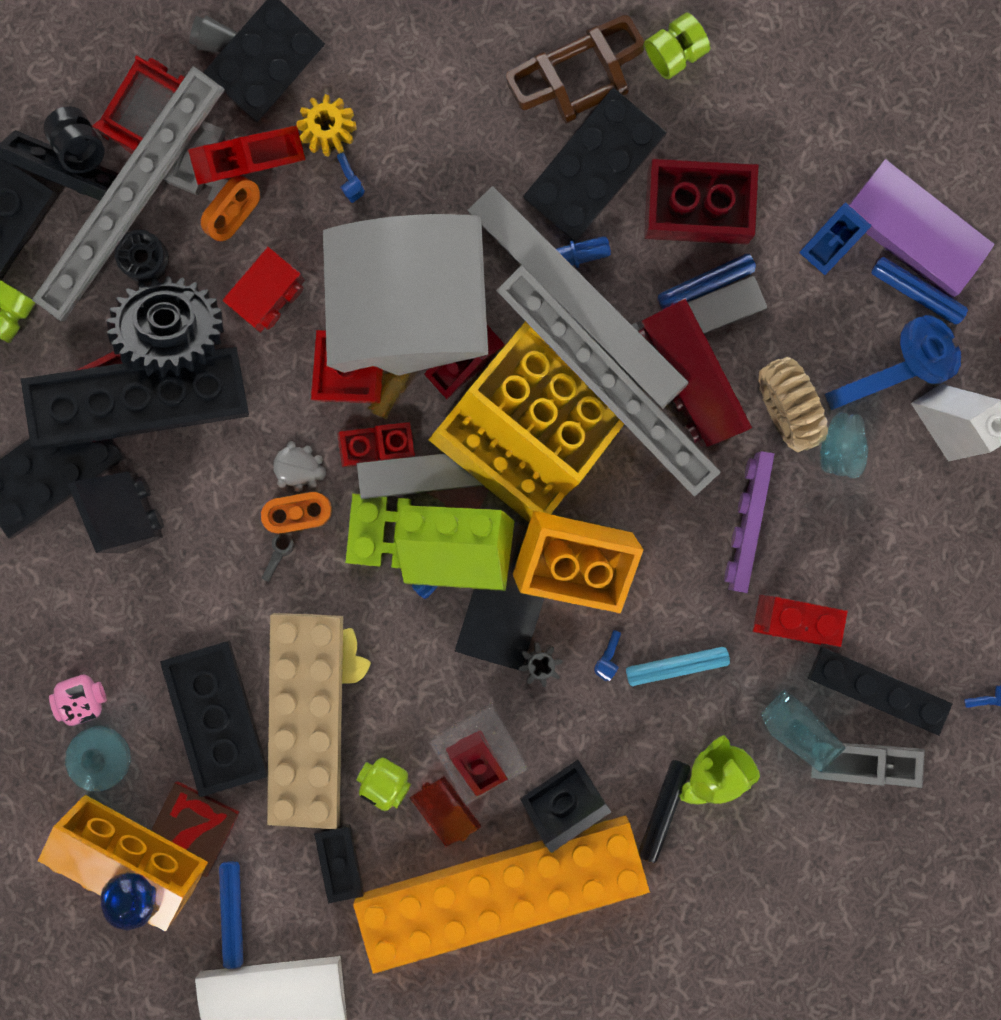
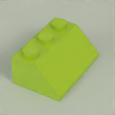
(454, 546)

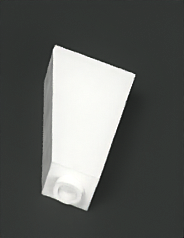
(960, 421)

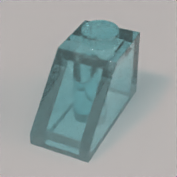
(801, 731)

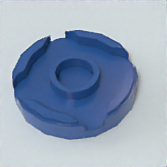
(930, 349)

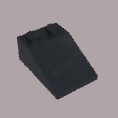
(117, 512)

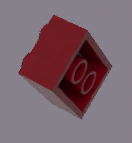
(701, 201)

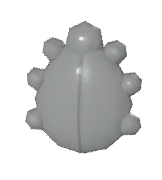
(298, 467)

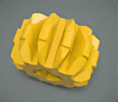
(337, 133)

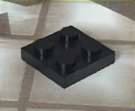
(565, 806)

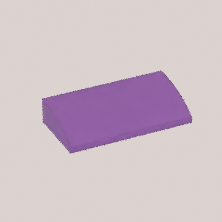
(920, 230)

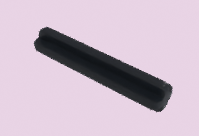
(663, 811)

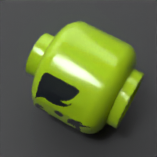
(383, 784)

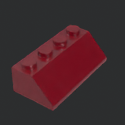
(708, 398)

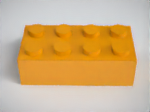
(98, 843)

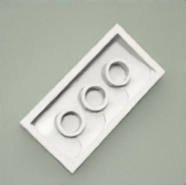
(274, 991)

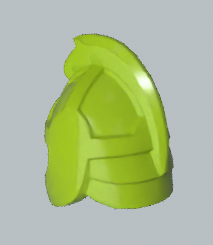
(720, 774)

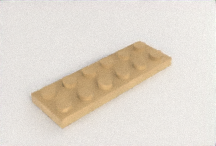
(305, 720)

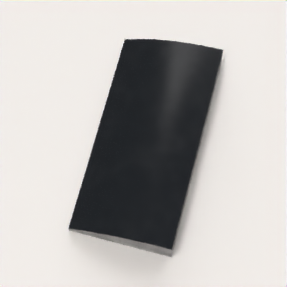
(501, 621)

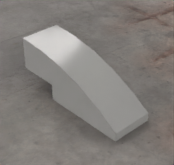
(876, 766)

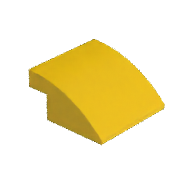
(528, 426)

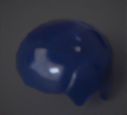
(128, 901)

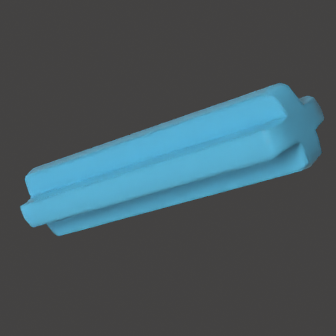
(677, 666)

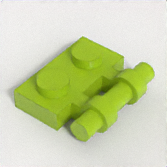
(367, 531)

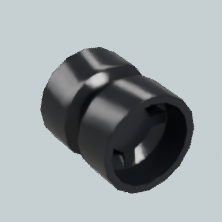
(74, 139)

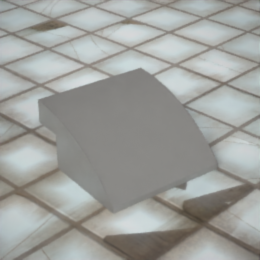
(404, 292)

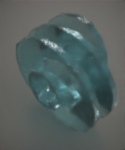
(845, 446)
(103, 774)

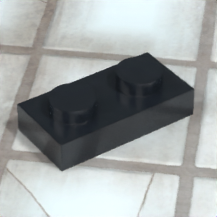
(339, 864)

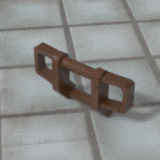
(556, 90)

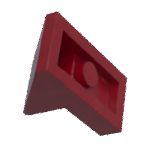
(477, 763)

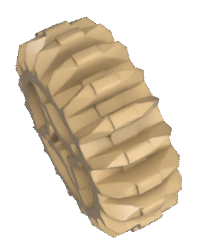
(793, 404)

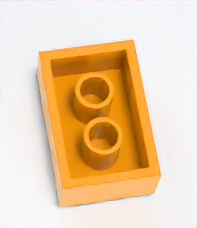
(577, 562)

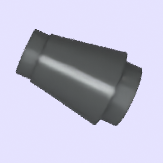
(210, 34)

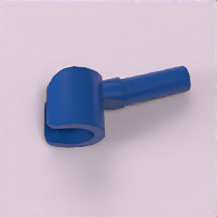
(352, 188)
(604, 667)
(985, 700)

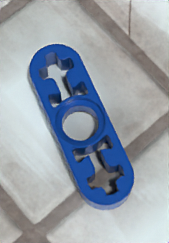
(869, 385)

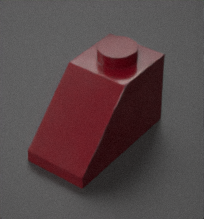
(453, 376)

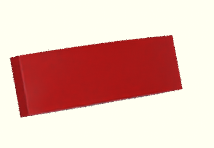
(246, 154)

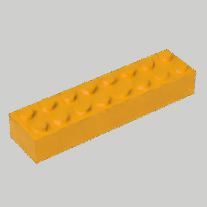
(499, 895)

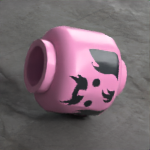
(77, 700)

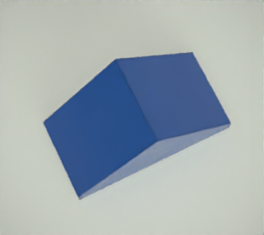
(835, 238)

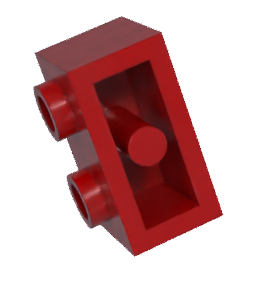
(265, 290)

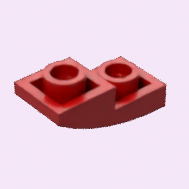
(375, 444)

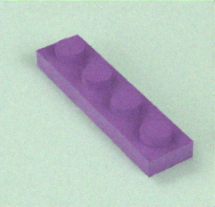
(752, 507)

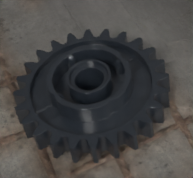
(165, 326)

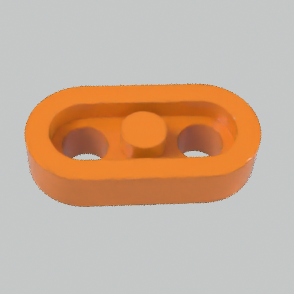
(230, 208)
(296, 512)

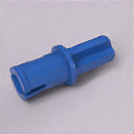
(585, 251)

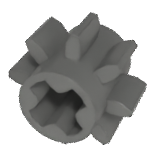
(540, 674)

